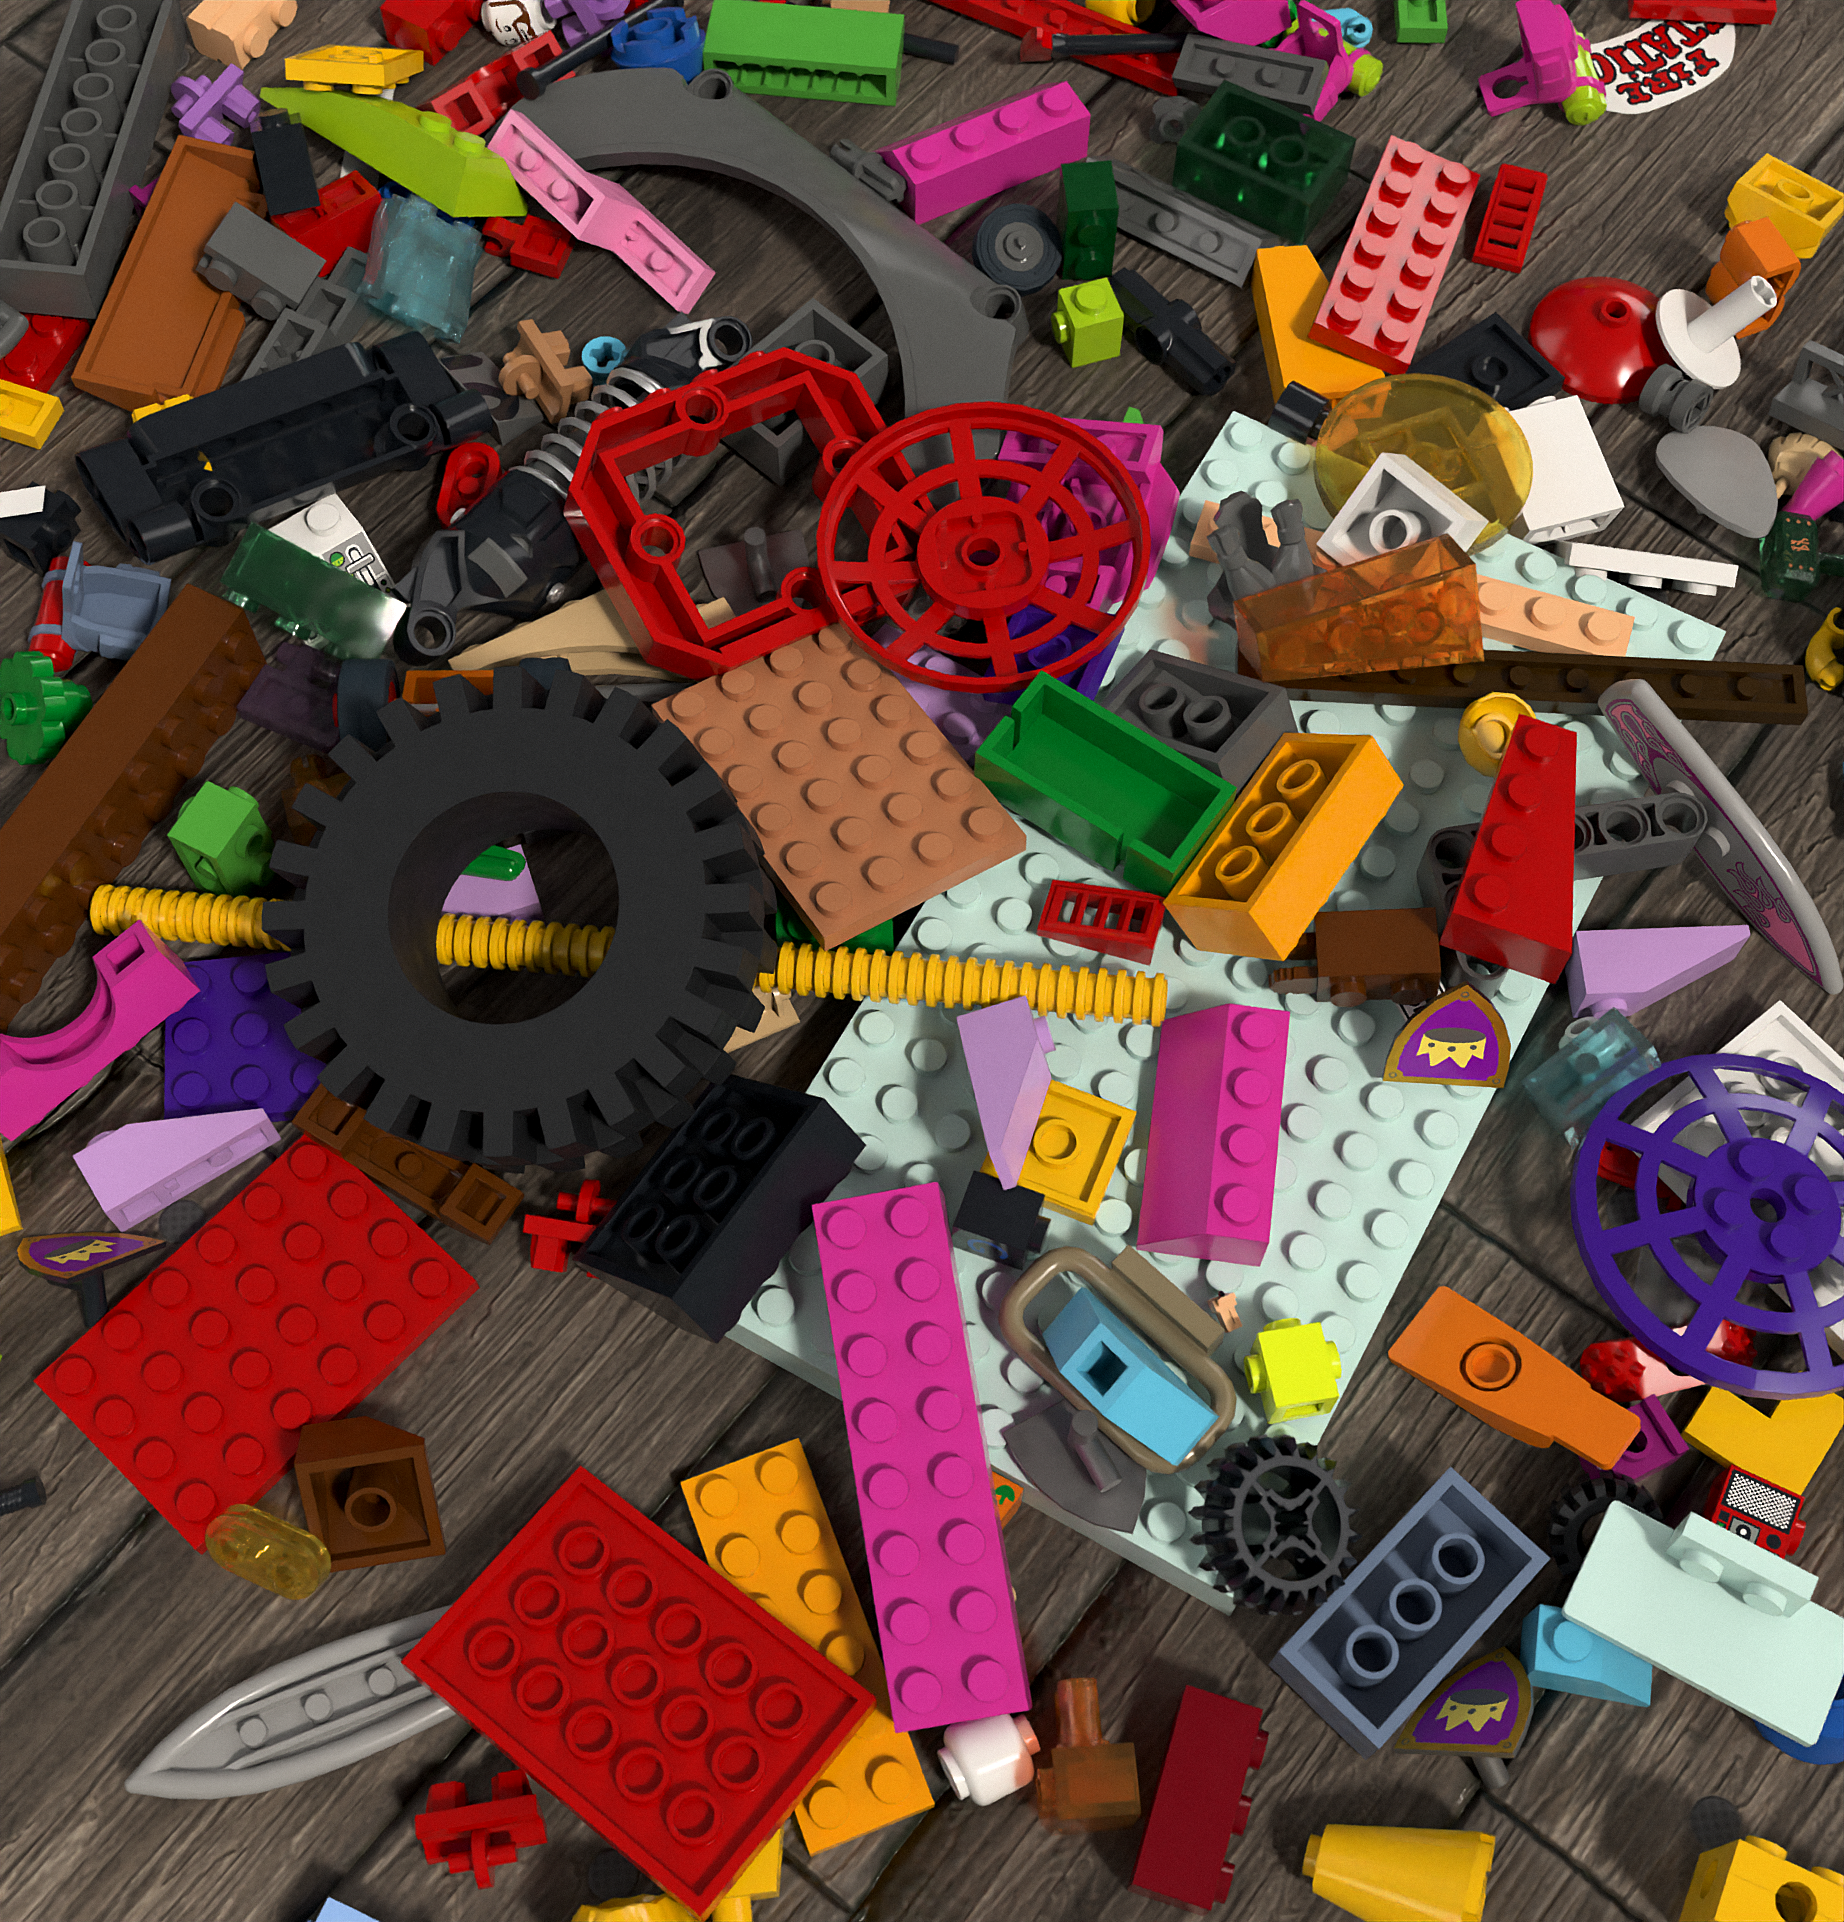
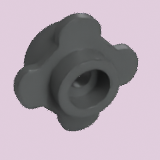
(1172, 109)

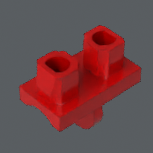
(554, 1235)
(482, 1833)

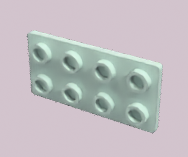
(1713, 1616)

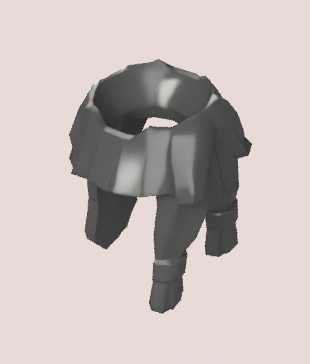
(1249, 559)

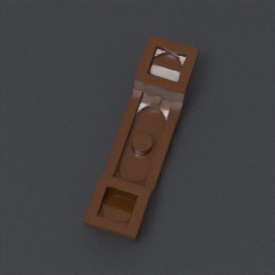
(432, 1183)

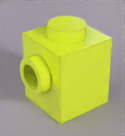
(1293, 1370)

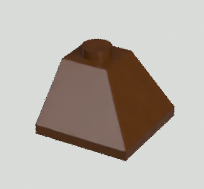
(368, 1493)

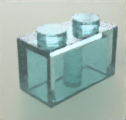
(1587, 1072)

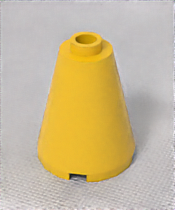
(1401, 1872)

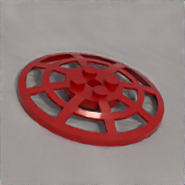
(983, 524)

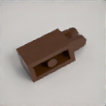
(1366, 958)

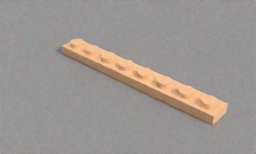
(1506, 609)

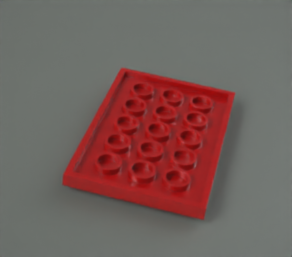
(251, 1332)
(641, 1690)

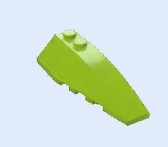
(410, 148)

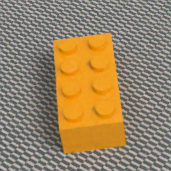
(1284, 845)

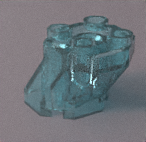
(421, 267)

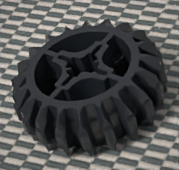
(1308, 1524)

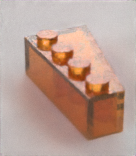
(1367, 616)

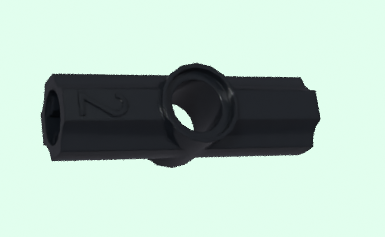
(1171, 333)

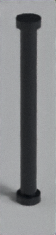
(533, 81)

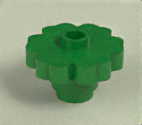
(38, 707)

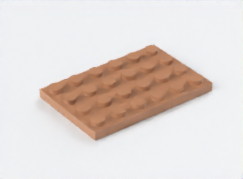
(843, 783)

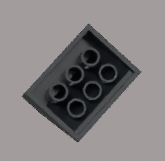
(721, 1203)

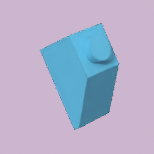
(1579, 1662)

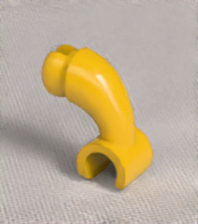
(1819, 657)

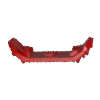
(1630, 1371)

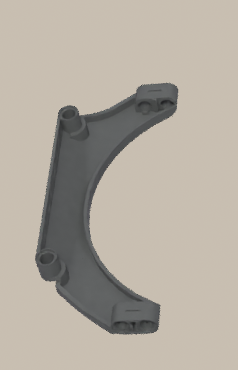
(934, 297)

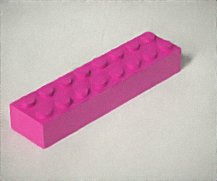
(920, 1459)

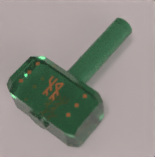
(1792, 558)

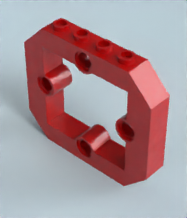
(659, 428)

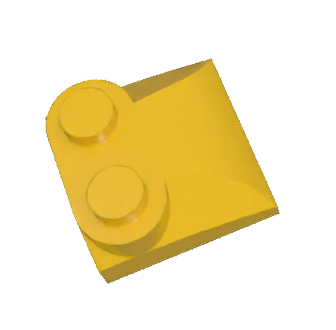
(1793, 201)

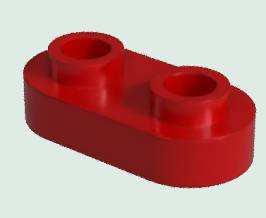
(458, 486)

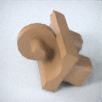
(539, 372)

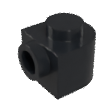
(1300, 413)

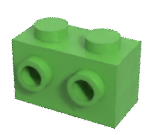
(224, 841)

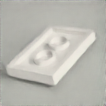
(1647, 568)

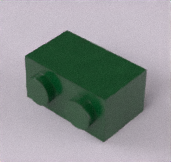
(1087, 219)

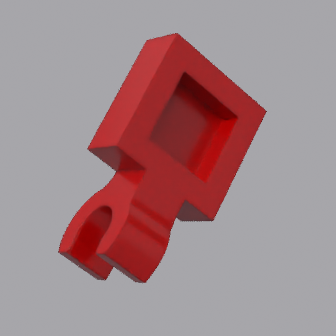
(534, 246)

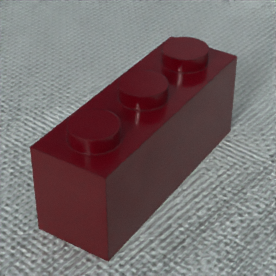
(1198, 1802)

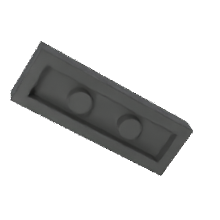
(1274, 74)

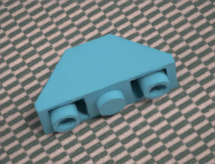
(1126, 1378)

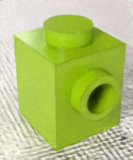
(1088, 322)

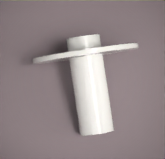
(1702, 334)

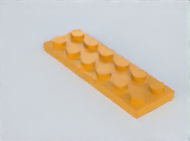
(776, 1545)

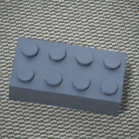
(1408, 1613)

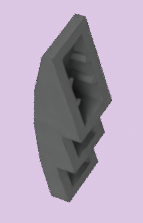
(324, 319)

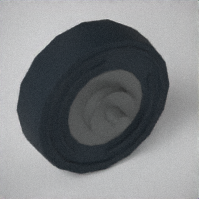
(1018, 248)

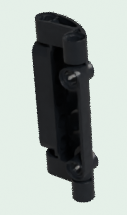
(277, 444)

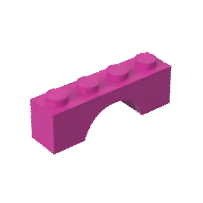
(135, 991)

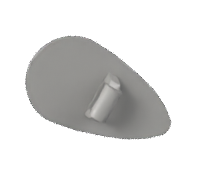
(1721, 477)

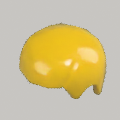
(1487, 727)

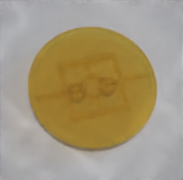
(1443, 428)

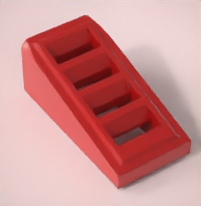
(1516, 189)
(1115, 942)

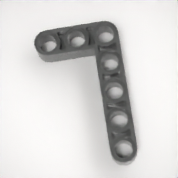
(1596, 854)

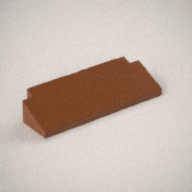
(163, 320)

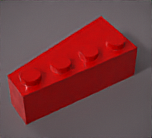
(1520, 866)

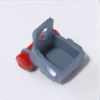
(96, 609)

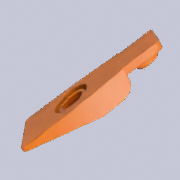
(1510, 1381)

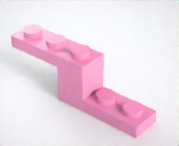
(601, 212)

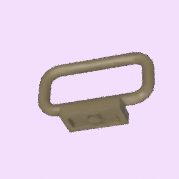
(1152, 1306)

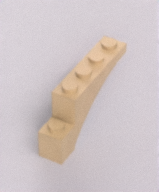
(584, 633)

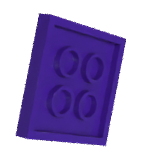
(231, 1045)

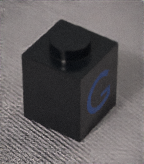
(1000, 1221)

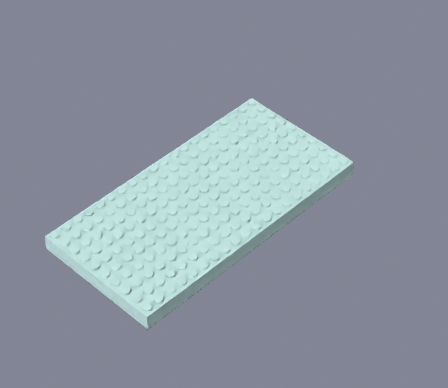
(1354, 1152)

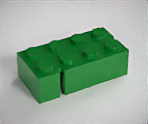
(1102, 785)

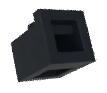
(42, 535)

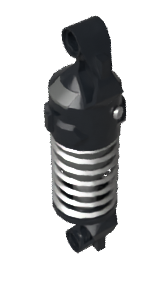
(514, 542)

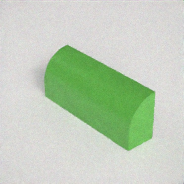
(807, 51)

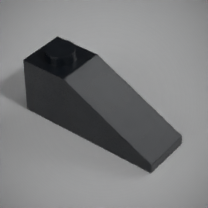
(284, 162)

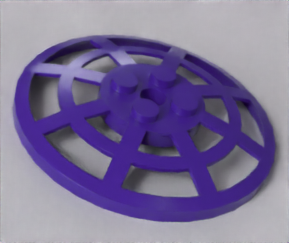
(1724, 1222)

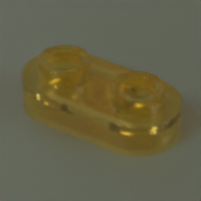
(263, 1546)

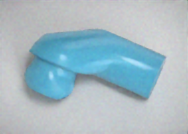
(1354, 27)

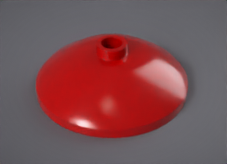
(1600, 337)

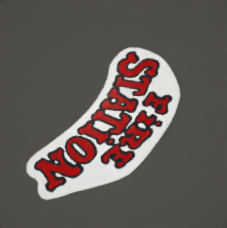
(1661, 62)

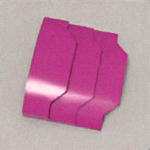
(1140, 451)

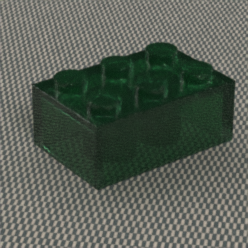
(1263, 162)
(309, 595)

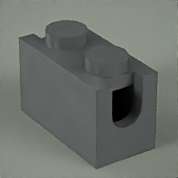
(259, 263)

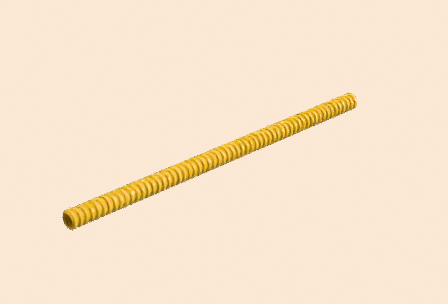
(573, 950)

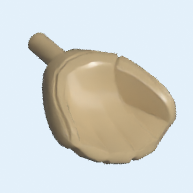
(1792, 458)

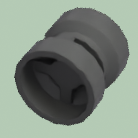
(1675, 398)

